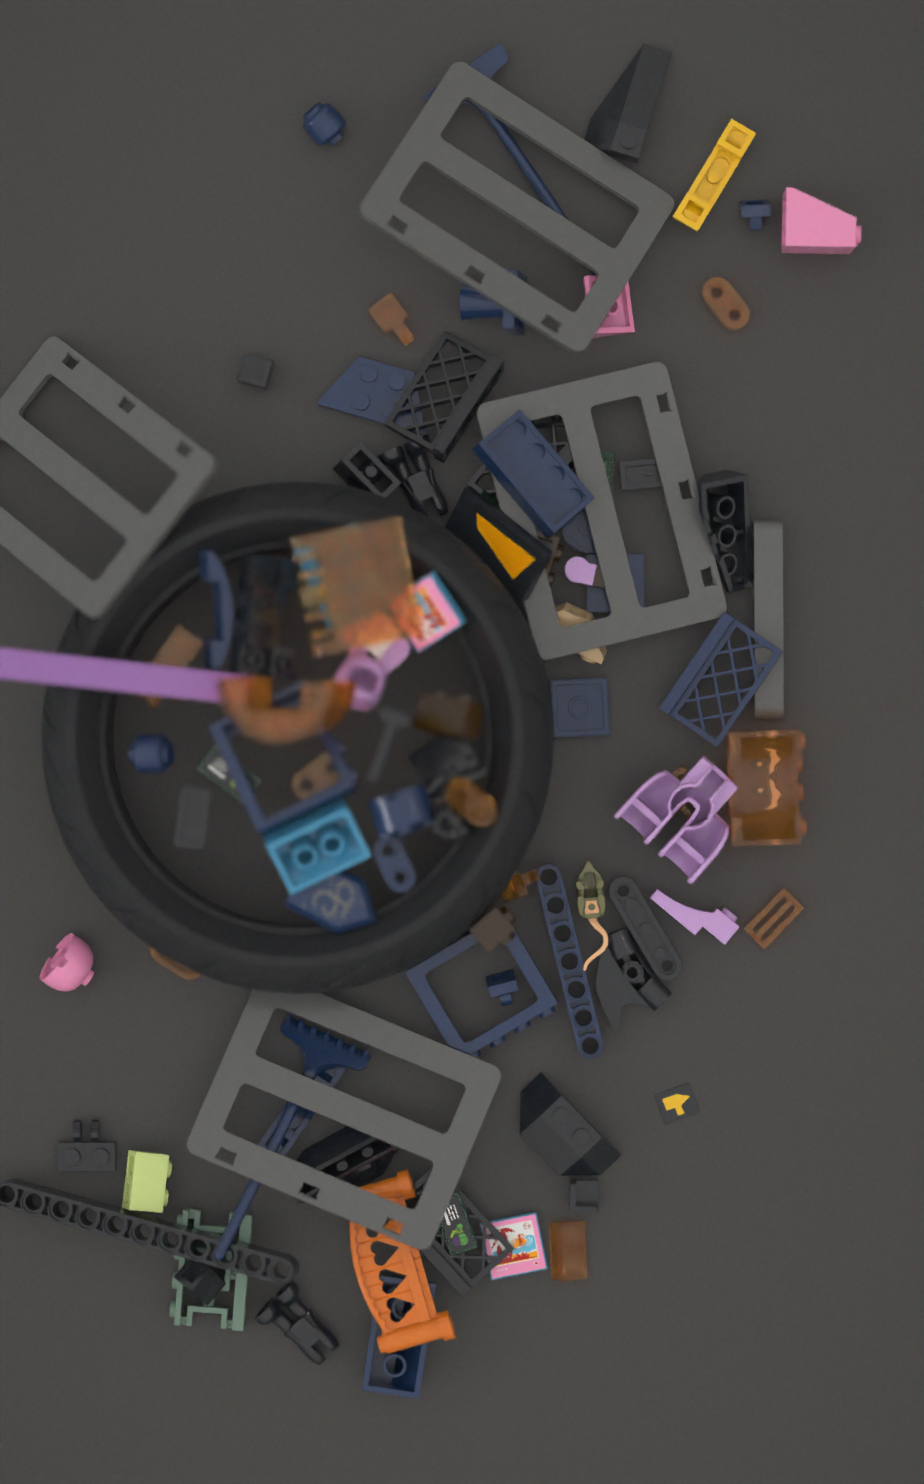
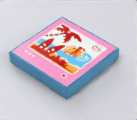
(436, 612)
(525, 1237)

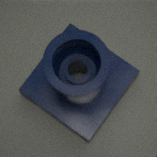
(476, 306)

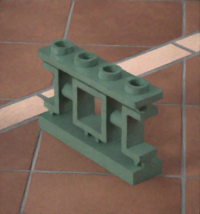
(238, 1321)

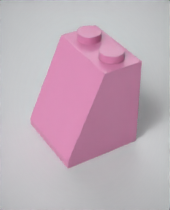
(815, 226)

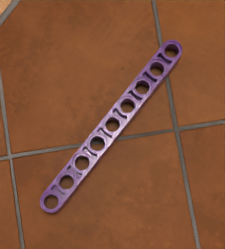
(111, 674)

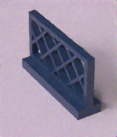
(700, 665)

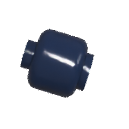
(324, 124)
(151, 753)

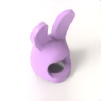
(370, 672)

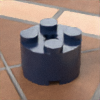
(402, 812)

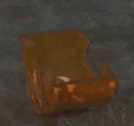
(250, 706)
(768, 793)

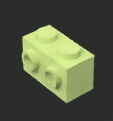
(146, 1181)

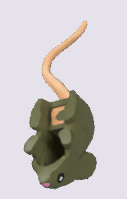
(592, 903)

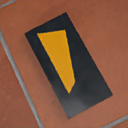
(499, 542)

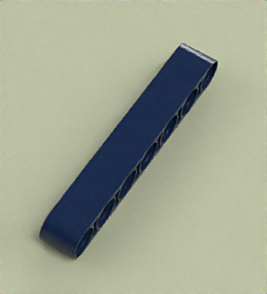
(576, 973)

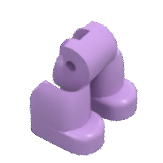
(703, 832)

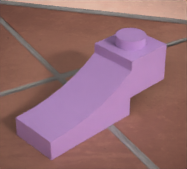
(717, 922)

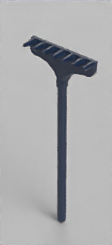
(488, 65)
(319, 1053)

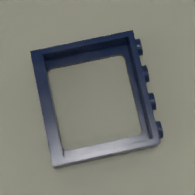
(227, 729)
(543, 1007)

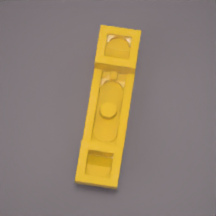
(714, 175)

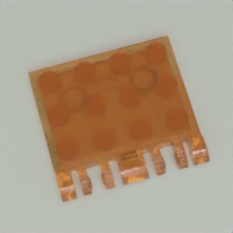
(362, 584)

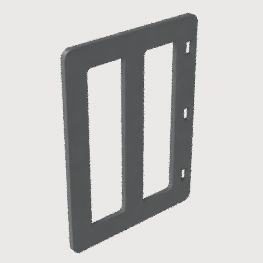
(425, 146)
(141, 530)
(627, 618)
(445, 1150)

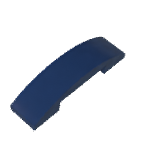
(216, 647)
(328, 1077)

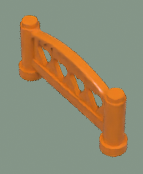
(422, 1321)

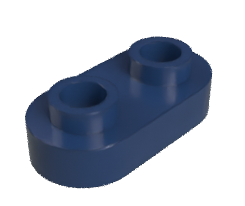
(395, 863)

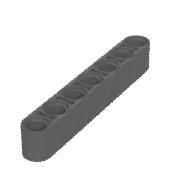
(768, 614)

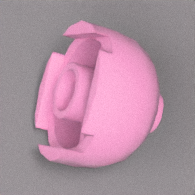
(69, 965)

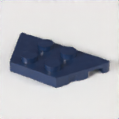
(371, 392)

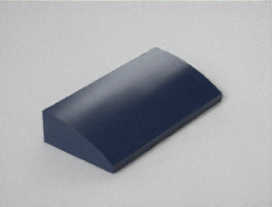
(533, 473)

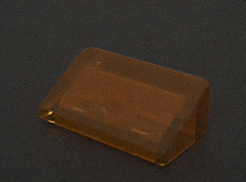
(568, 1250)

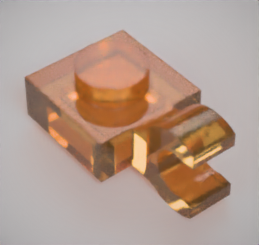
(390, 316)
(516, 886)

